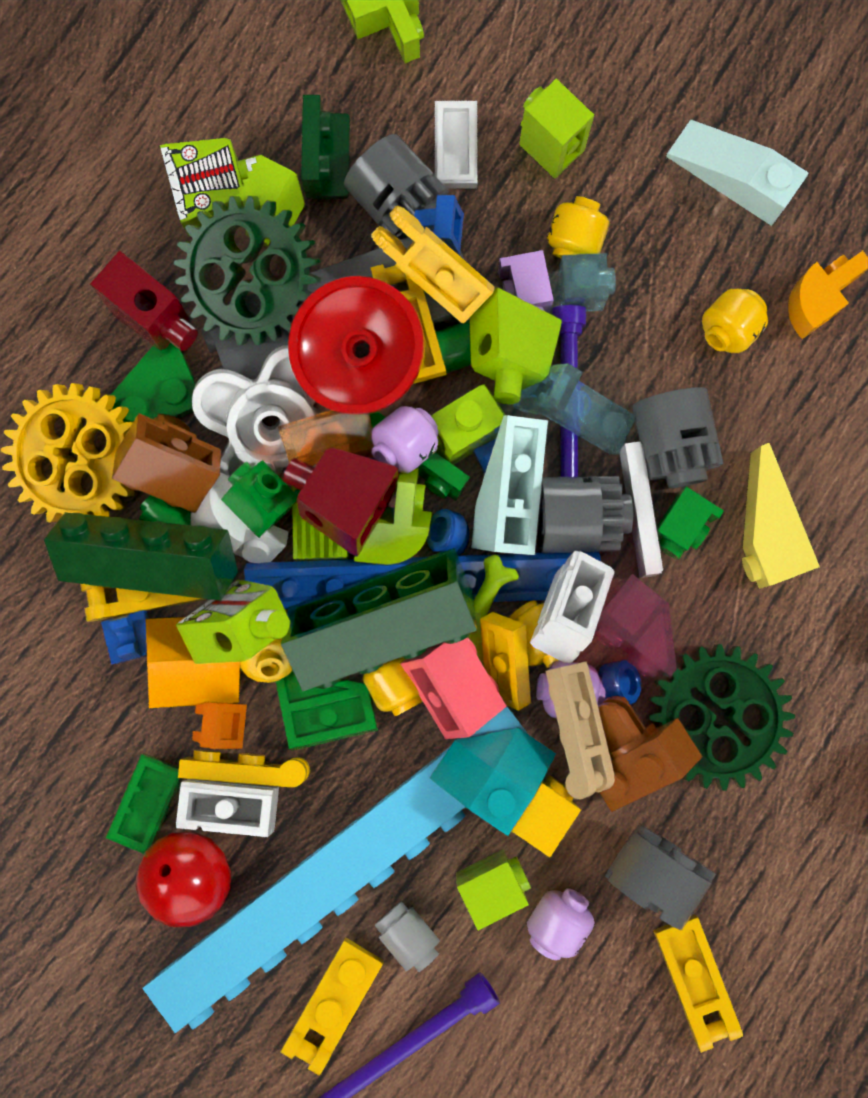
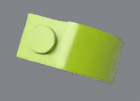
(398, 15)
(400, 529)

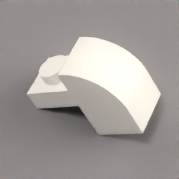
(216, 514)

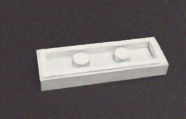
(644, 524)

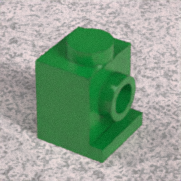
(259, 497)
(685, 522)

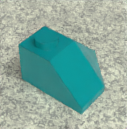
(494, 774)

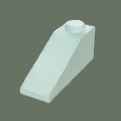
(738, 169)
(511, 488)

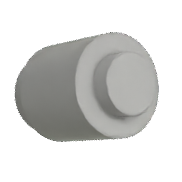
(408, 937)

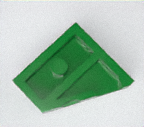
(157, 386)
(324, 714)

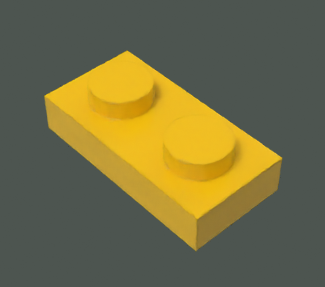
(507, 658)

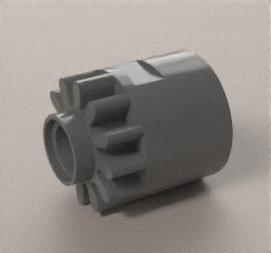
(389, 177)
(678, 436)
(583, 514)

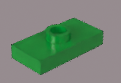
(144, 804)

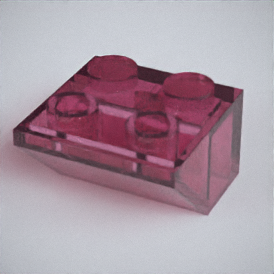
(640, 626)

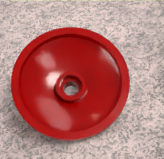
(333, 326)

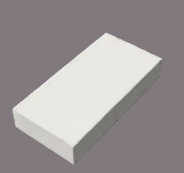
(456, 143)

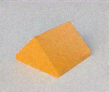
(175, 676)

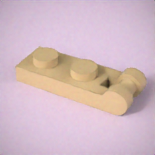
(580, 730)

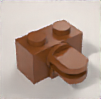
(167, 461)
(642, 756)

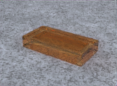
(311, 436)

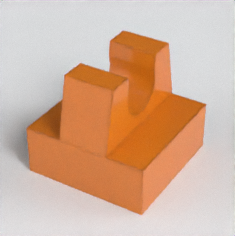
(221, 725)

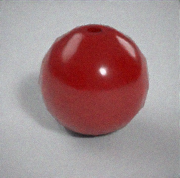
(183, 879)

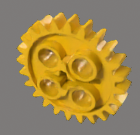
(37, 440)

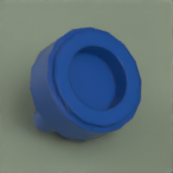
(448, 531)
(620, 679)

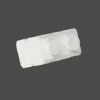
(572, 607)
(227, 807)

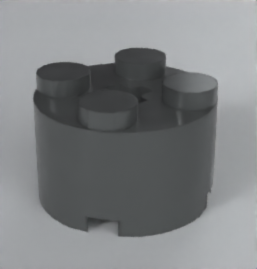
(660, 876)

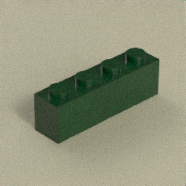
(142, 555)

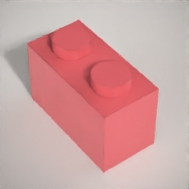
(455, 688)

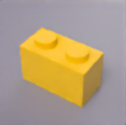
(547, 816)

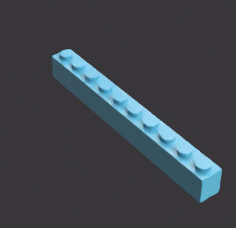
(307, 894)

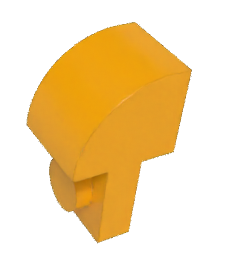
(818, 294)

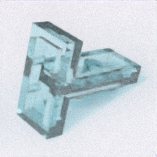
(578, 408)

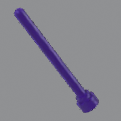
(572, 322)
(475, 998)

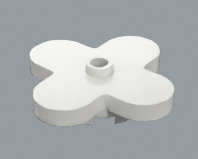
(238, 404)

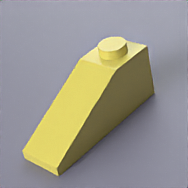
(773, 531)

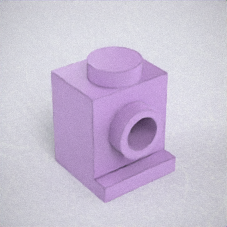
(527, 279)

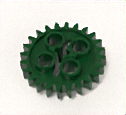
(215, 244)
(746, 687)

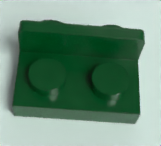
(324, 150)

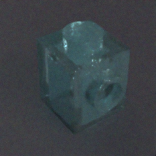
(585, 281)

